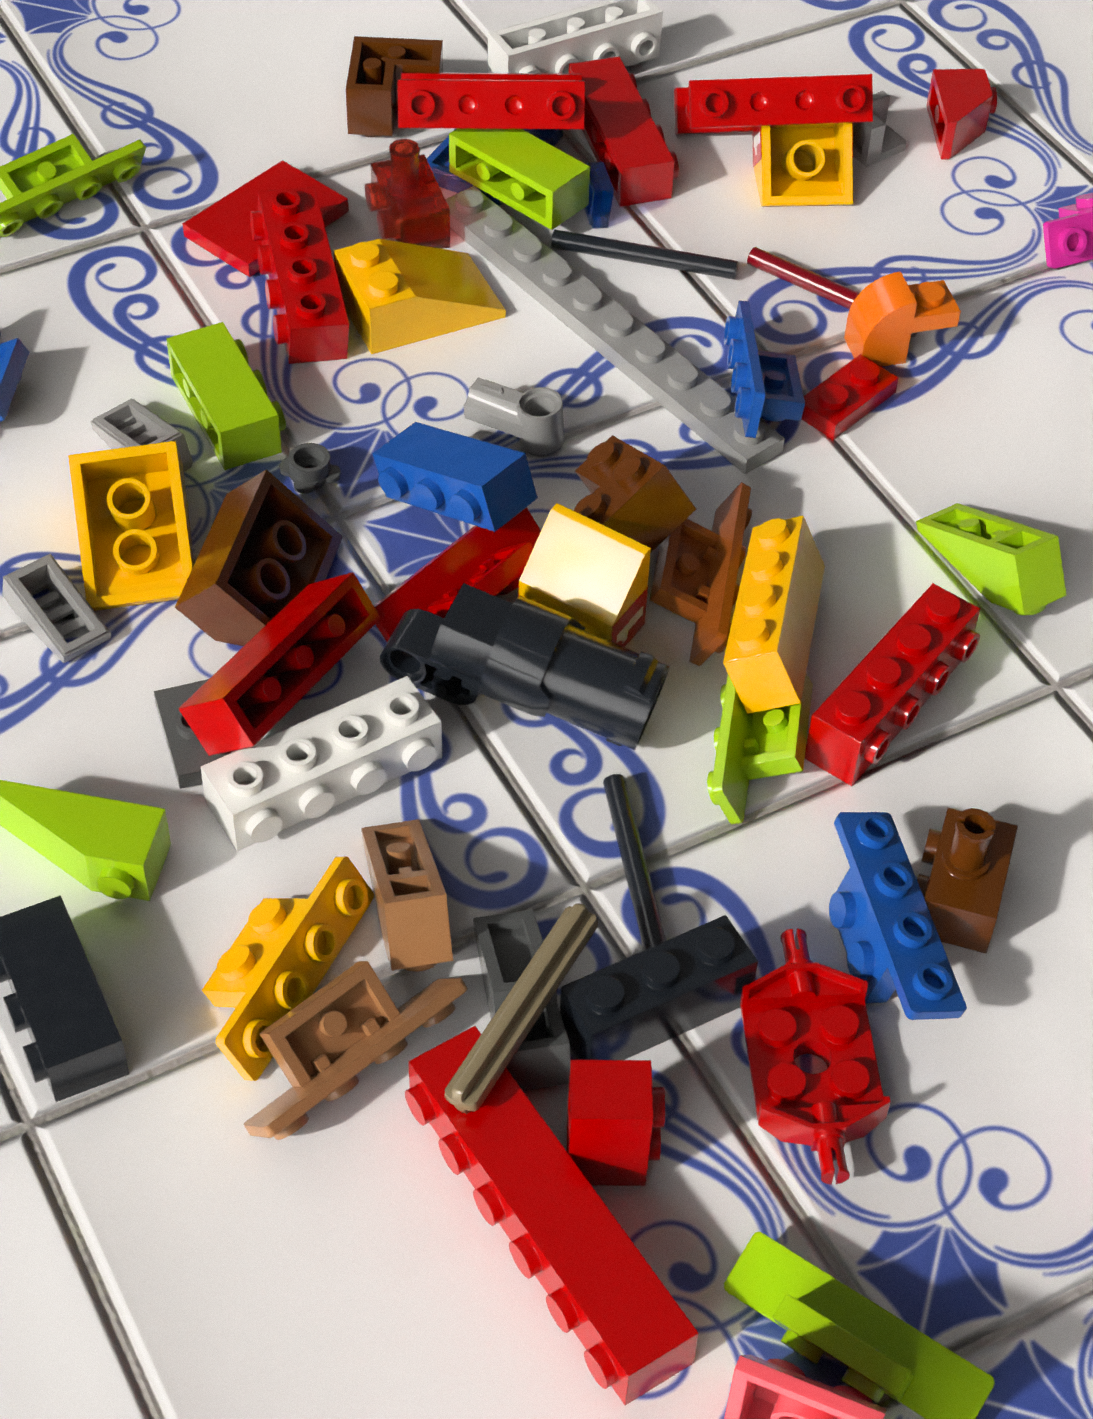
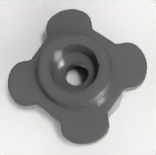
(309, 467)

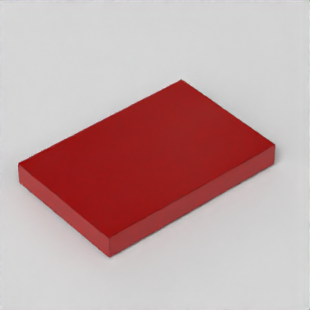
(225, 225)

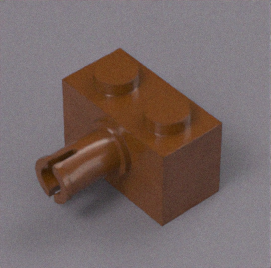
(967, 876)

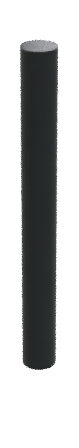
(644, 254)
(634, 861)

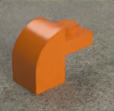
(890, 311)

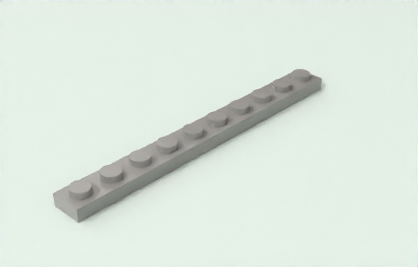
(611, 330)

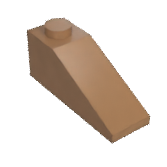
(408, 896)

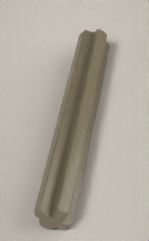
(521, 1009)

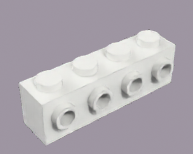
(579, 35)
(322, 763)

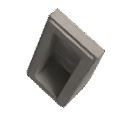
(147, 429)
(47, 574)

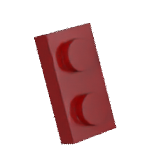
(848, 396)

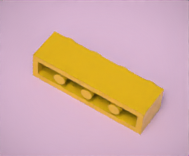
(775, 615)

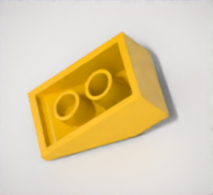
(411, 292)
(132, 524)

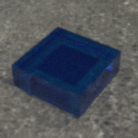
(600, 196)

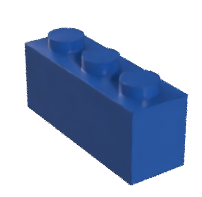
(455, 476)

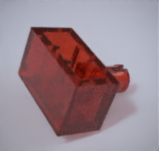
(408, 198)

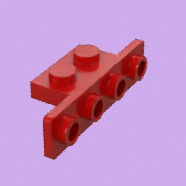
(478, 558)

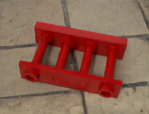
(491, 100)
(774, 101)

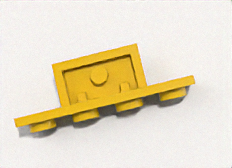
(283, 961)

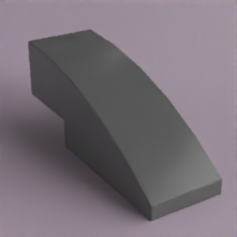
(504, 951)

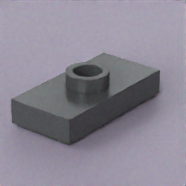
(184, 747)

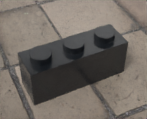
(657, 992)
(58, 1001)

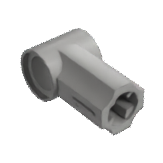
(531, 414)

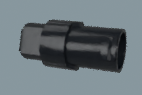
(527, 661)

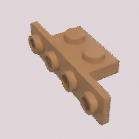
(338, 1036)

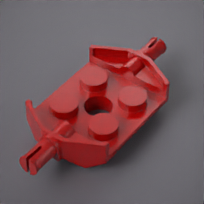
(820, 1014)

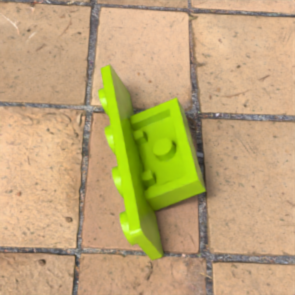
(58, 174)
(755, 747)
(858, 1334)

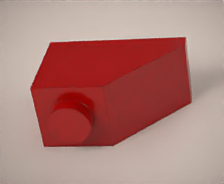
(959, 107)

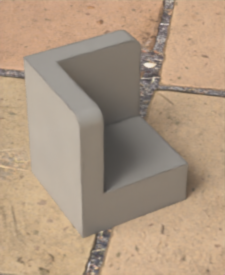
(875, 139)

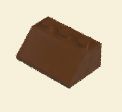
(256, 560)

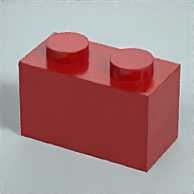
(614, 1120)

